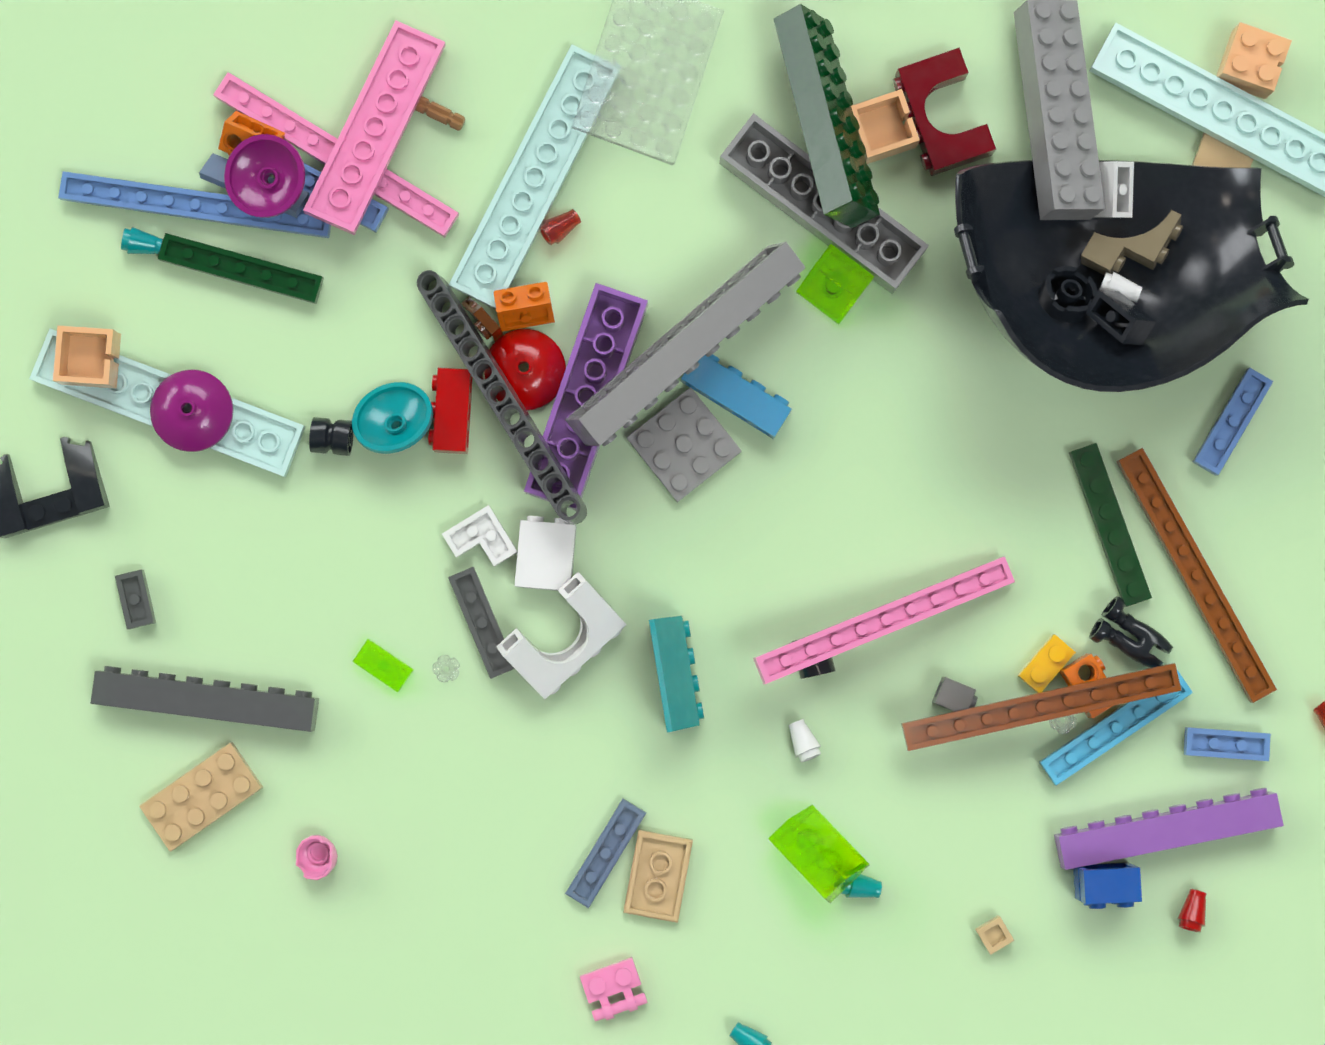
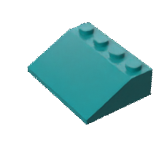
(674, 673)

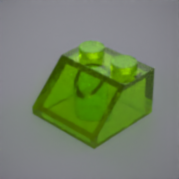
(835, 284)

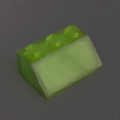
(819, 852)

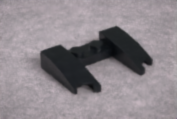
(84, 497)

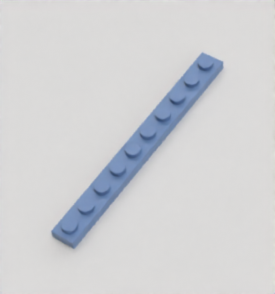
(179, 203)

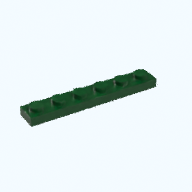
(240, 268)
(1110, 524)

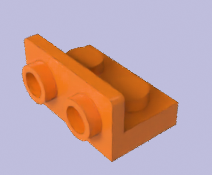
(524, 306)

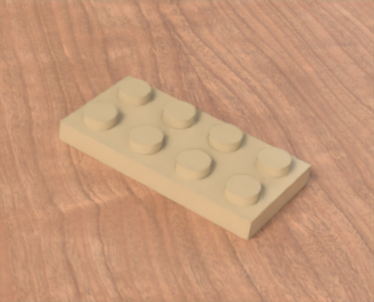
(201, 796)

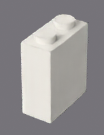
(545, 553)

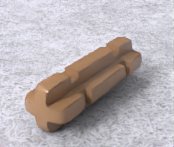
(440, 113)

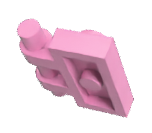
(610, 981)

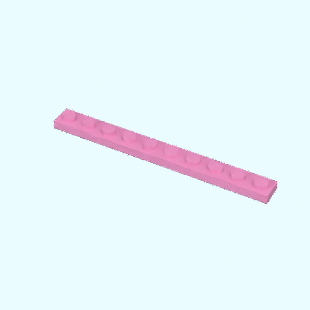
(320, 145)
(883, 620)

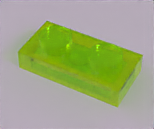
(383, 665)

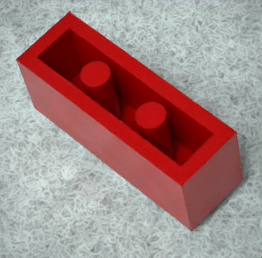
(451, 411)

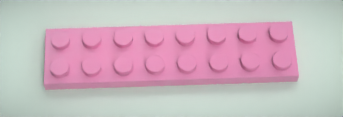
(374, 127)

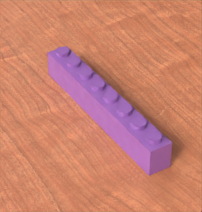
(1169, 829)

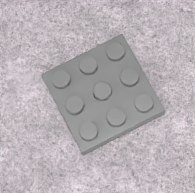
(684, 444)

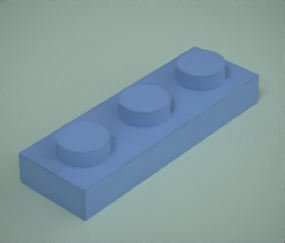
(1227, 744)

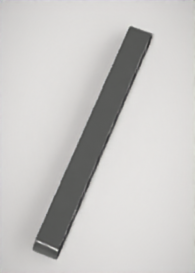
(509, 405)

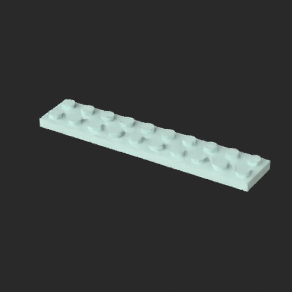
(1213, 106)
(527, 187)
(253, 434)

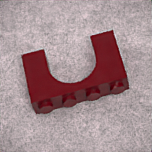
(940, 149)

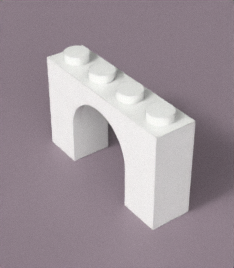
(549, 670)

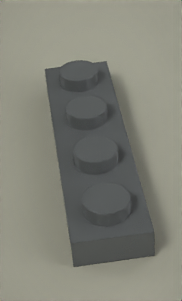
(480, 620)

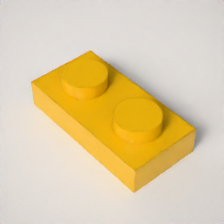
(1046, 663)

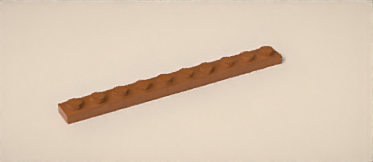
(1196, 575)
(1041, 706)

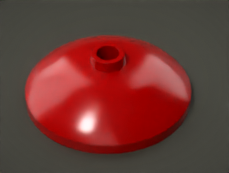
(545, 361)

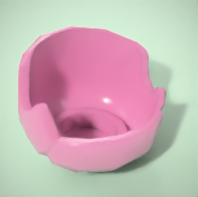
(316, 857)

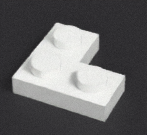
(481, 529)

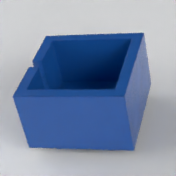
(1108, 884)

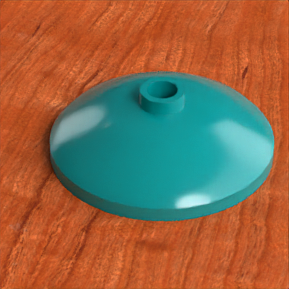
(387, 409)

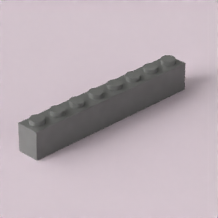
(205, 700)

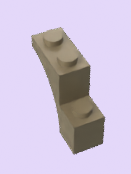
(1106, 253)

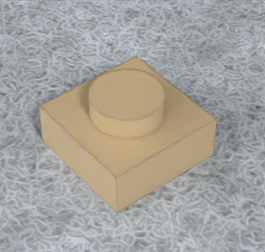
(994, 934)

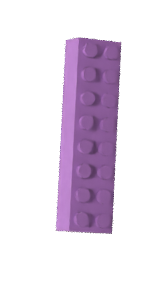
(597, 357)

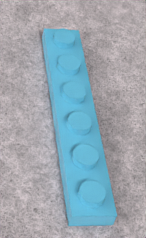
(1108, 733)

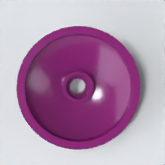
(249, 171)
(209, 415)

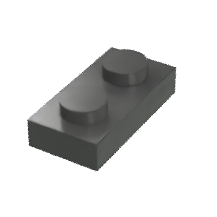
(135, 599)

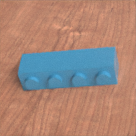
(738, 396)

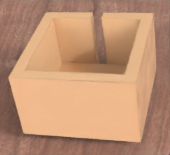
(1253, 60)
(883, 128)
(86, 357)

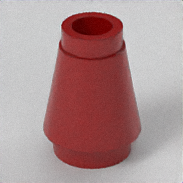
(1193, 911)

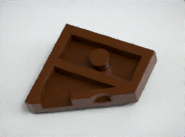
(484, 322)

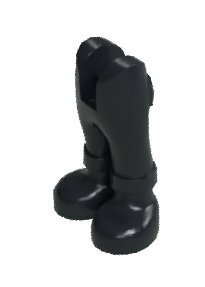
(1145, 634)

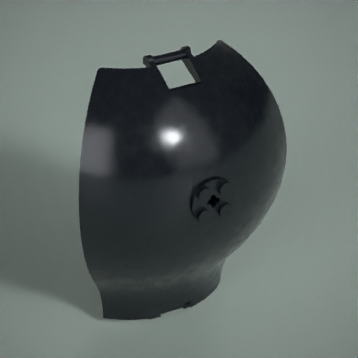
(1200, 295)

